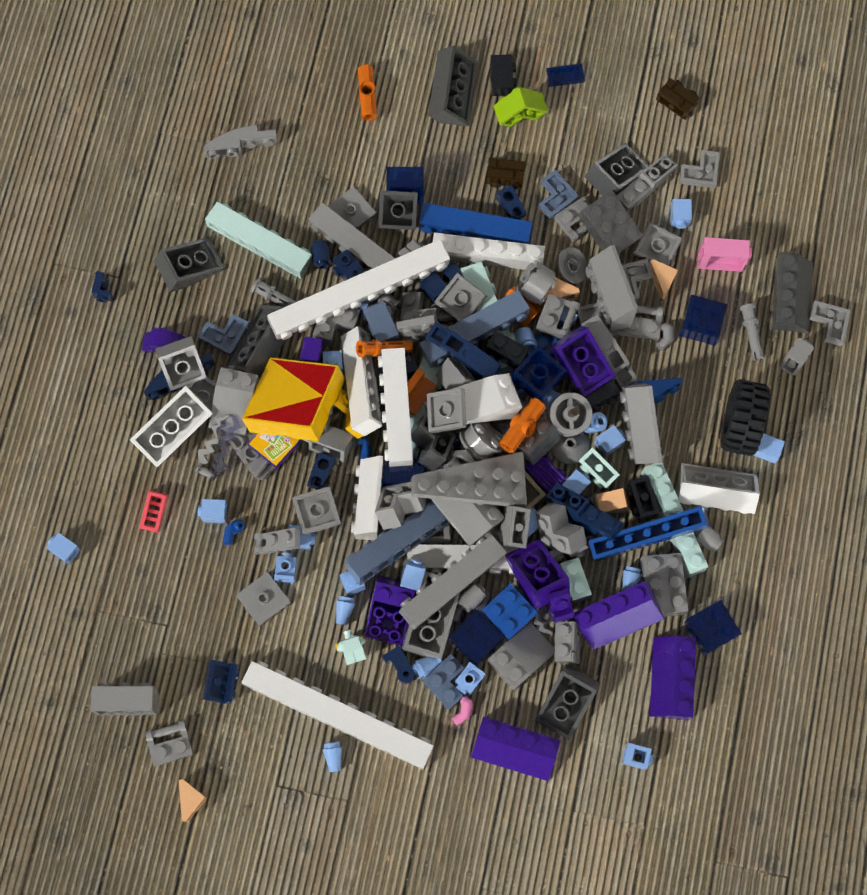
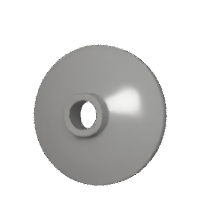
(572, 265)
(571, 455)

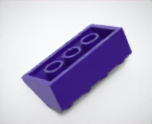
(619, 615)
(673, 677)
(515, 748)

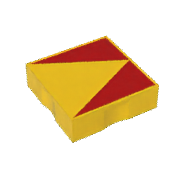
(293, 399)

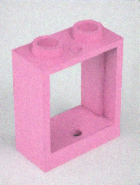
(724, 254)

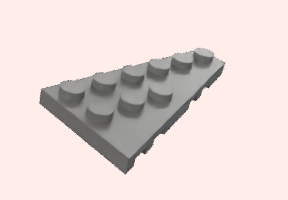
(255, 463)
(483, 482)

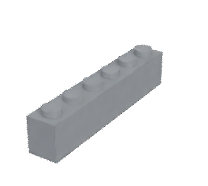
(348, 237)
(452, 582)

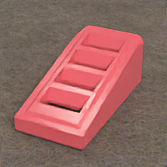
(147, 509)

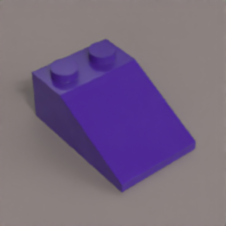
(583, 360)
(537, 572)

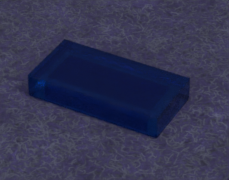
(565, 75)

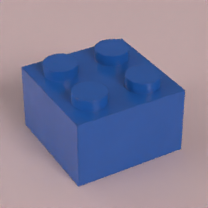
(510, 611)

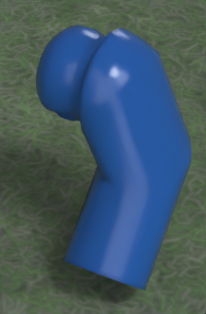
(366, 449)
(231, 530)

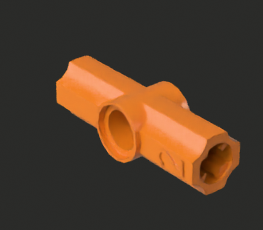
(367, 101)
(522, 425)

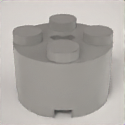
(536, 282)

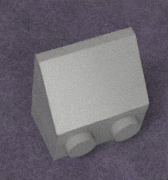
(180, 363)

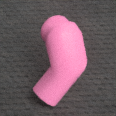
(466, 711)

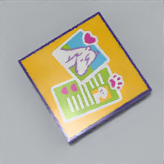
(273, 448)

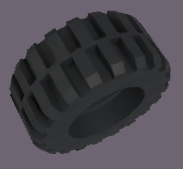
(745, 417)

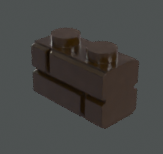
(678, 98)
(505, 172)

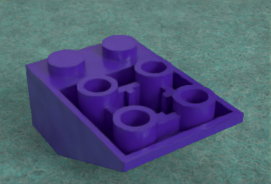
(384, 618)

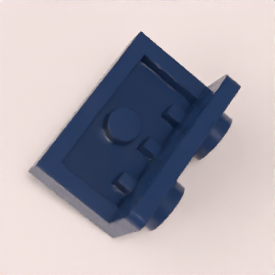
(346, 266)
(220, 682)

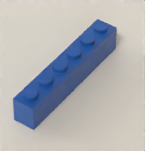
(473, 224)
(650, 533)

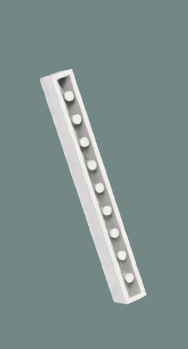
(358, 290)
(338, 715)

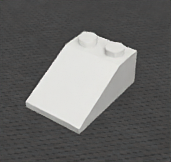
(491, 399)

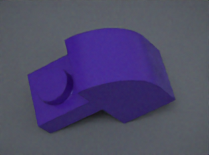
(158, 338)
(560, 606)

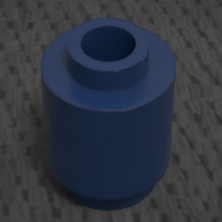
(321, 254)

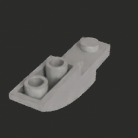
(232, 142)
(647, 182)
(614, 355)

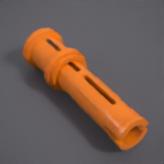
(374, 347)

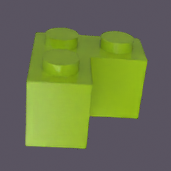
(518, 105)

